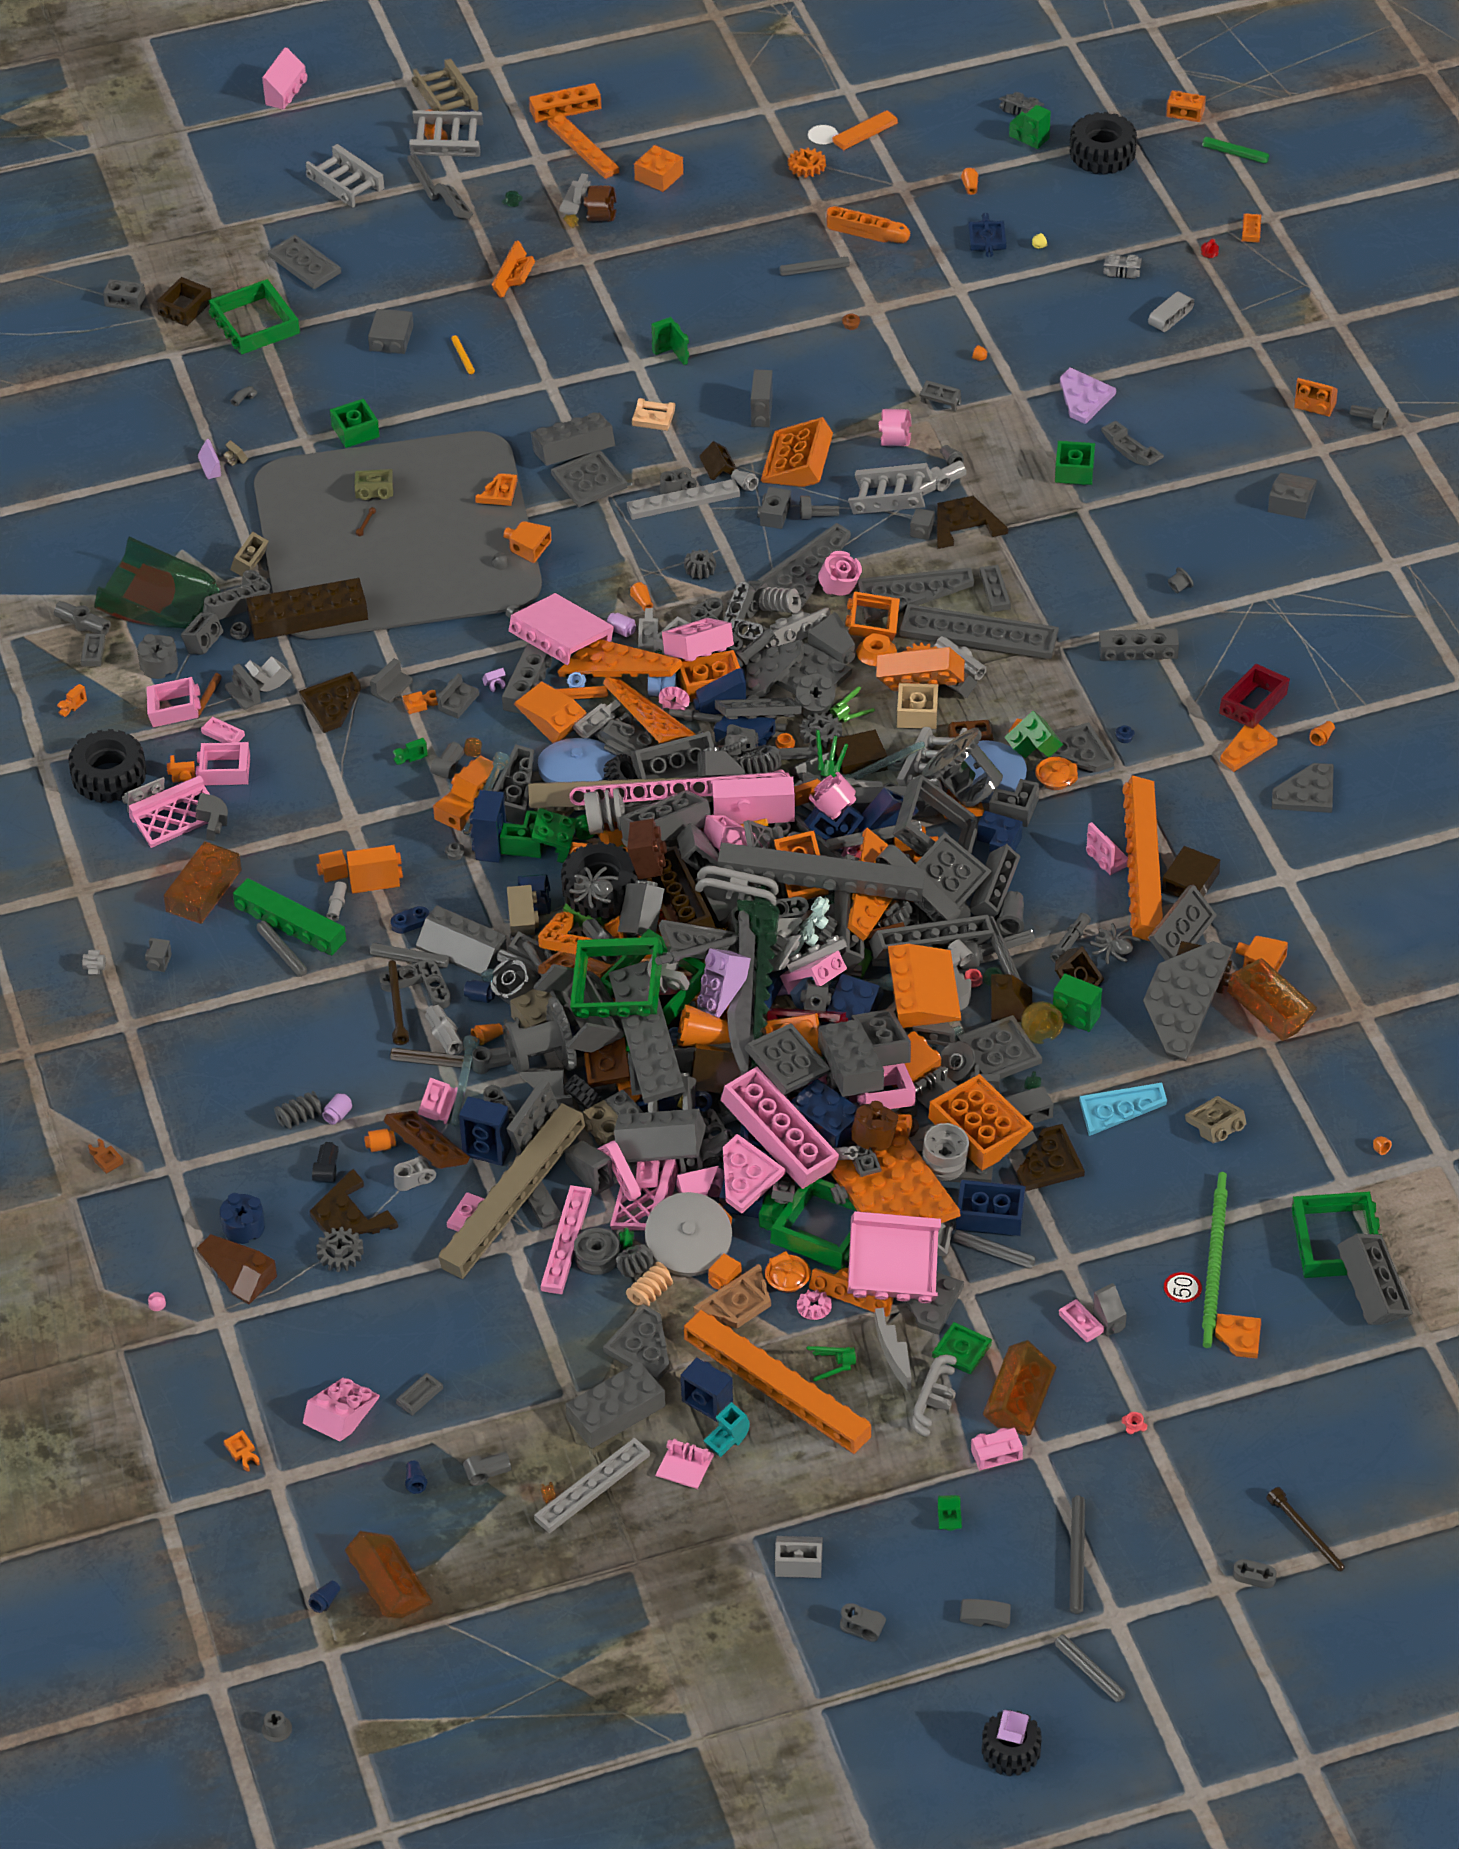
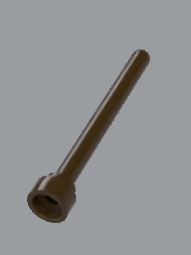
(400, 1034)
(1278, 1498)

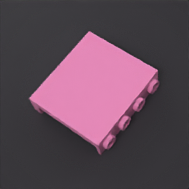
(558, 627)
(893, 1257)

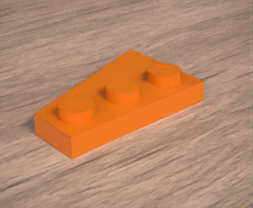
(1247, 746)

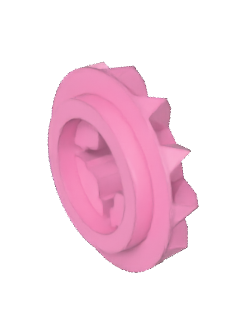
(669, 693)
(814, 1312)

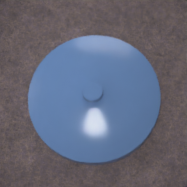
(574, 760)
(1007, 762)

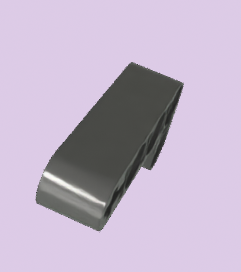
(234, 600)
(713, 609)
(782, 904)

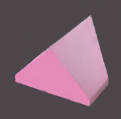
(696, 1181)

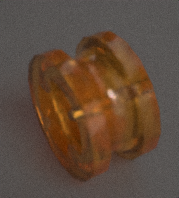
(472, 747)
(548, 1492)

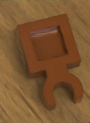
(105, 1158)

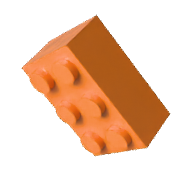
(806, 844)

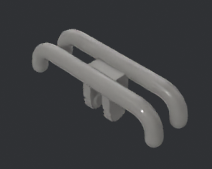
(737, 883)
(933, 1393)

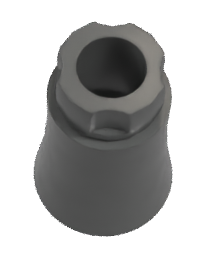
(1011, 914)

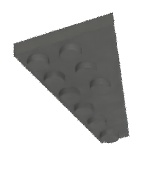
(803, 567)
(913, 588)

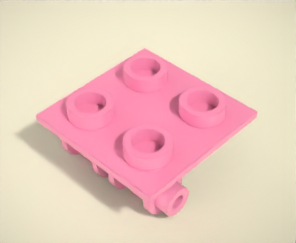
(684, 1463)

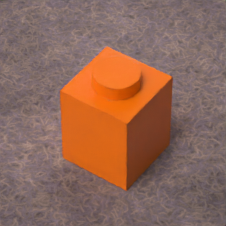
(332, 866)
(724, 1271)

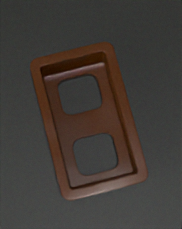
(986, 736)

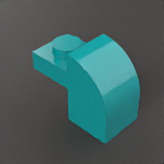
(731, 1430)

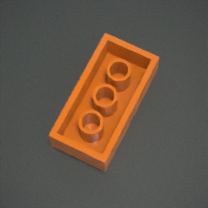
(921, 667)

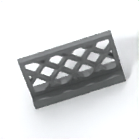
(766, 837)

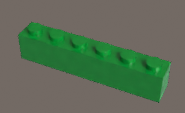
(289, 916)

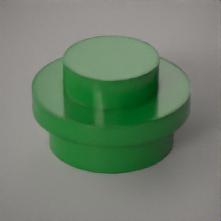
(626, 1238)

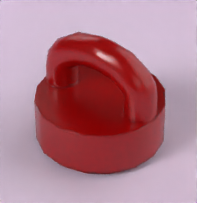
(1210, 249)

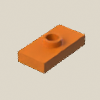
(1251, 228)

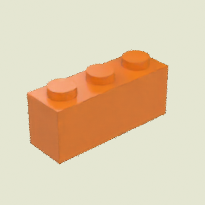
(472, 778)

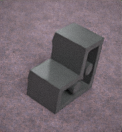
(1016, 804)

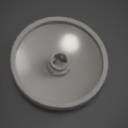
(688, 1233)

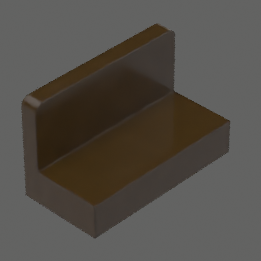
(717, 459)

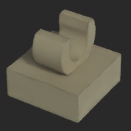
(235, 453)

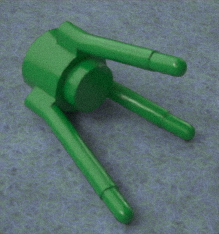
(829, 766)
(844, 1356)

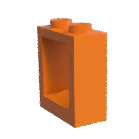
(873, 601)

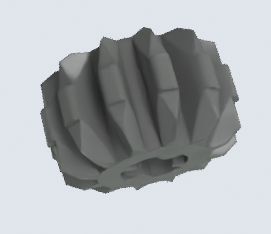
(699, 564)
(634, 1260)

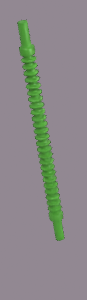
(1214, 1258)

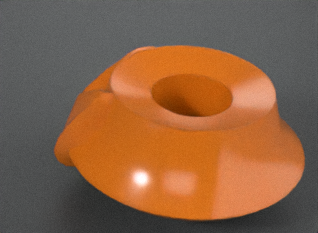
(872, 646)
(1056, 773)
(787, 1272)

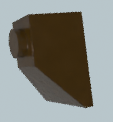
(1078, 965)
(1009, 997)

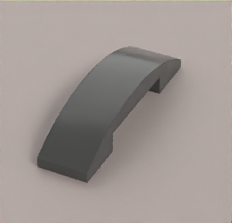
(1127, 446)

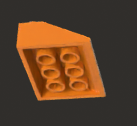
(798, 454)
(923, 985)
(985, 1117)

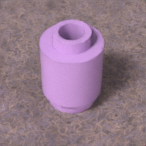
(622, 624)
(337, 1108)

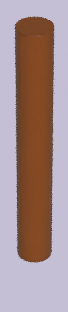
(209, 691)

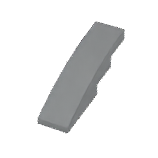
(895, 1352)

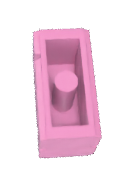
(996, 1448)

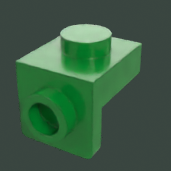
(949, 1512)

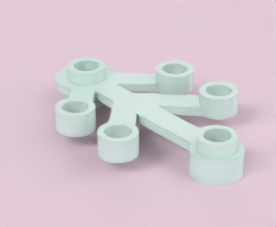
(817, 919)

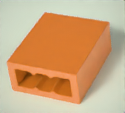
(374, 868)
(923, 1058)

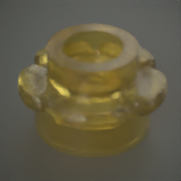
(571, 220)

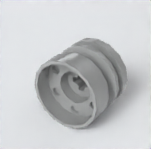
(603, 811)
(945, 1150)

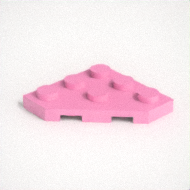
(747, 1173)

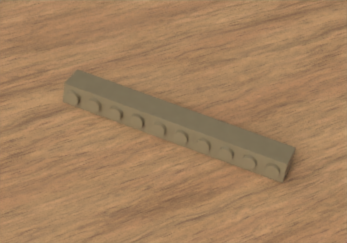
(558, 793)
(511, 1191)

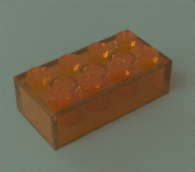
(202, 882)

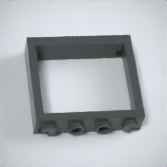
(942, 802)

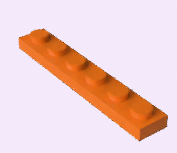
(583, 146)

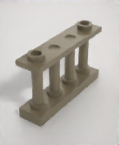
(455, 80)

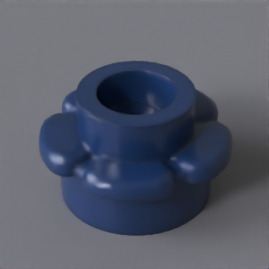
(1124, 734)

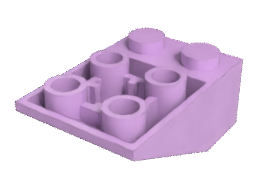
(721, 980)

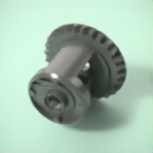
(960, 776)
(541, 1039)

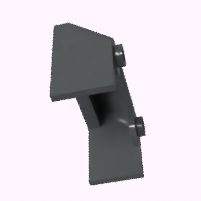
(594, 1031)

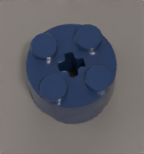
(540, 884)
(242, 1218)

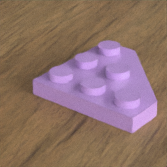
(1084, 394)

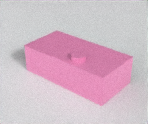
(755, 799)

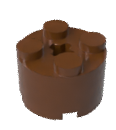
(600, 203)
(874, 1126)

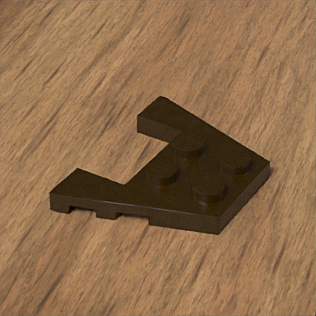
(965, 514)
(339, 1210)

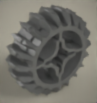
(759, 760)

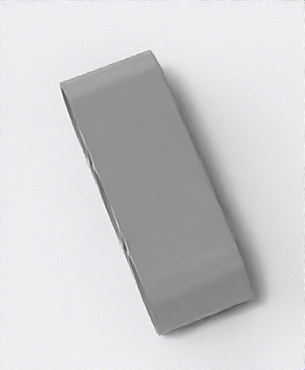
(1171, 311)

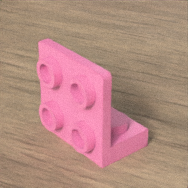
(1104, 851)

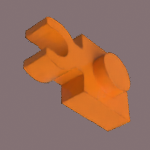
(74, 700)
(418, 702)
(241, 1448)

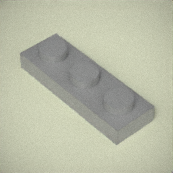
(816, 952)

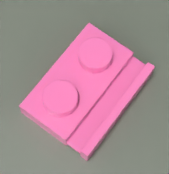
(437, 1100)

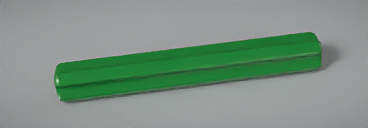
(1235, 150)

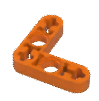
(555, 934)

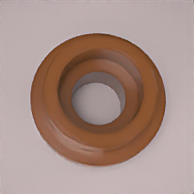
(851, 321)

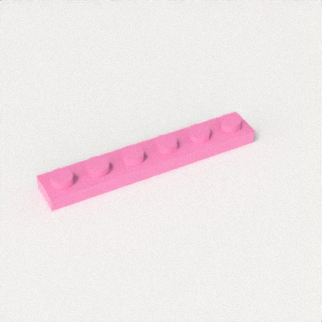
(563, 1245)

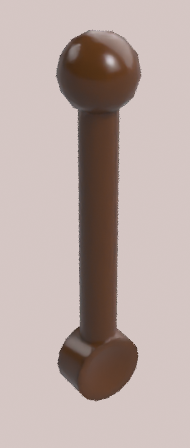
(359, 532)

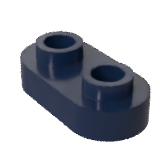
(409, 919)

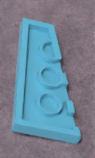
(1117, 1106)

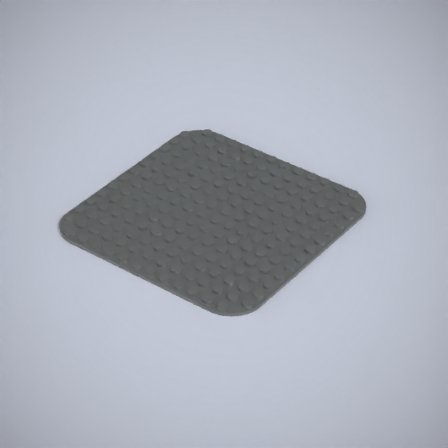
(422, 550)

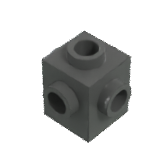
(815, 997)

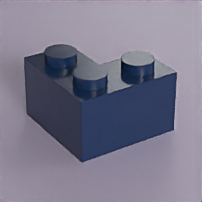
(840, 826)
(999, 831)

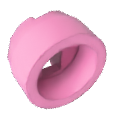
(156, 1301)

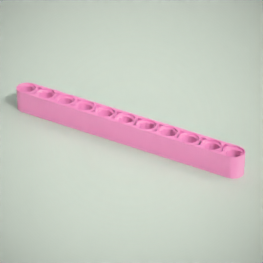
(668, 786)

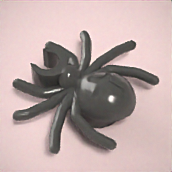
(598, 888)
(1117, 944)

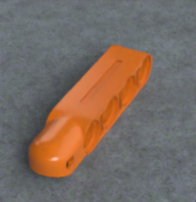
(866, 225)

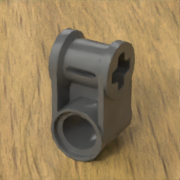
(676, 480)
(863, 1623)

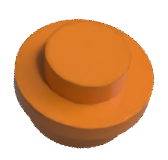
(785, 741)

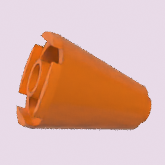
(701, 1028)

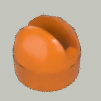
(979, 353)
(1382, 1145)

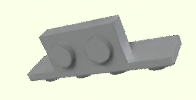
(575, 195)
(796, 626)

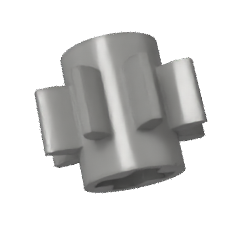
(94, 962)

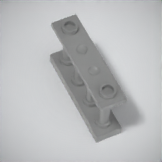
(446, 147)
(349, 163)
(890, 476)
(916, 762)

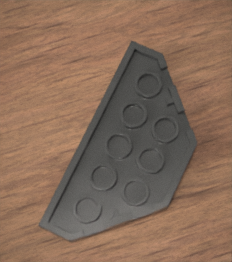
(1183, 993)

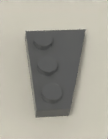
(628, 736)

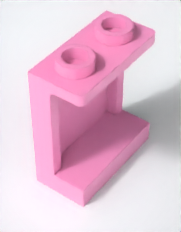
(821, 971)

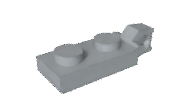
(647, 631)
(596, 719)

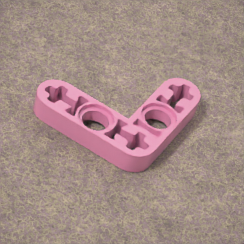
(621, 1170)

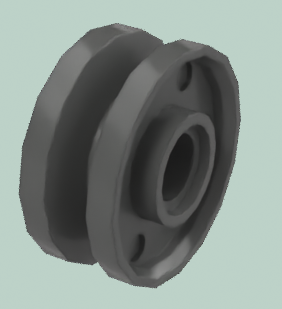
(596, 1251)

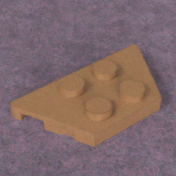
(738, 1300)

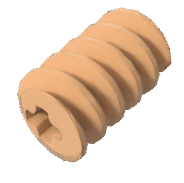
(650, 1285)

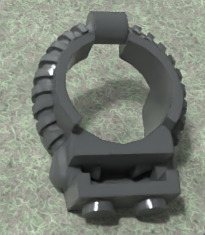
(737, 740)

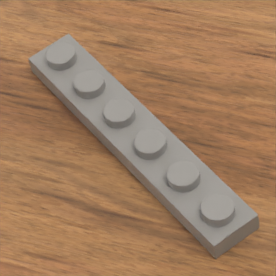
(683, 499)
(591, 1485)

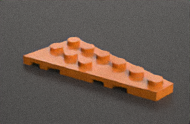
(613, 660)
(653, 718)
(867, 908)

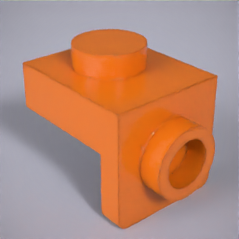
(181, 771)
(904, 1125)

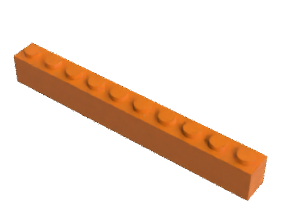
(1142, 856)
(778, 1381)

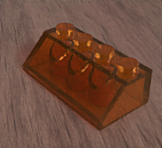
(1271, 998)
(1020, 1388)
(387, 1574)

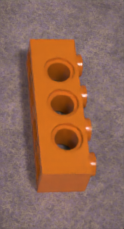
(565, 102)

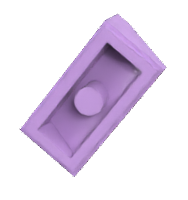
(209, 460)

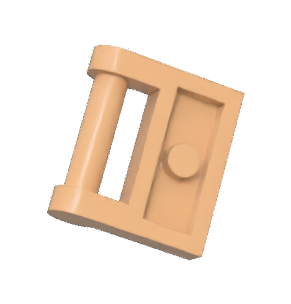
(651, 418)

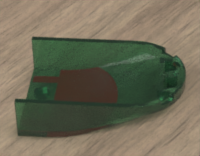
(155, 588)

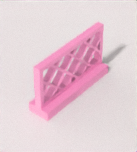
(168, 800)
(666, 1185)

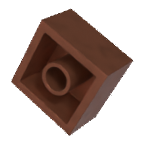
(646, 848)

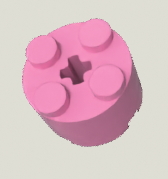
(895, 427)
(839, 573)
(833, 795)

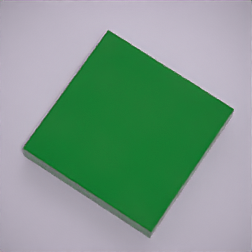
(964, 1345)

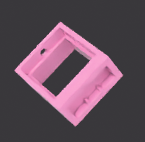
(169, 691)
(224, 751)
(897, 1098)

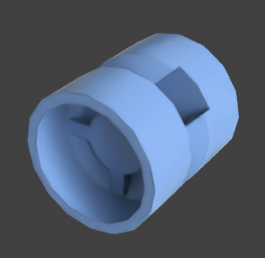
(656, 684)

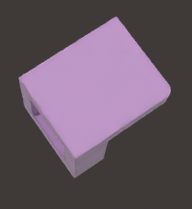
(1013, 1726)

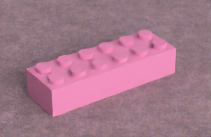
(779, 1127)

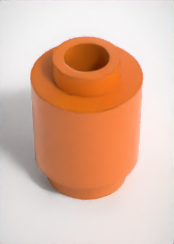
(380, 1140)

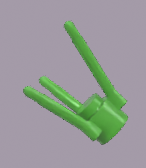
(841, 709)

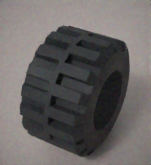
(1011, 1758)

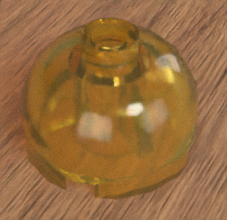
(1041, 1021)

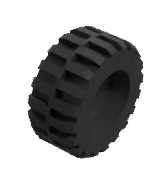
(1103, 143)
(101, 749)
(595, 858)

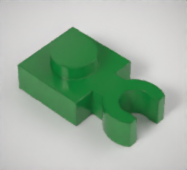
(414, 751)

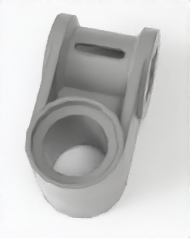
(412, 1173)

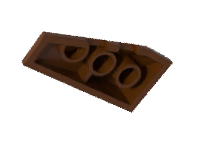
(240, 1267)

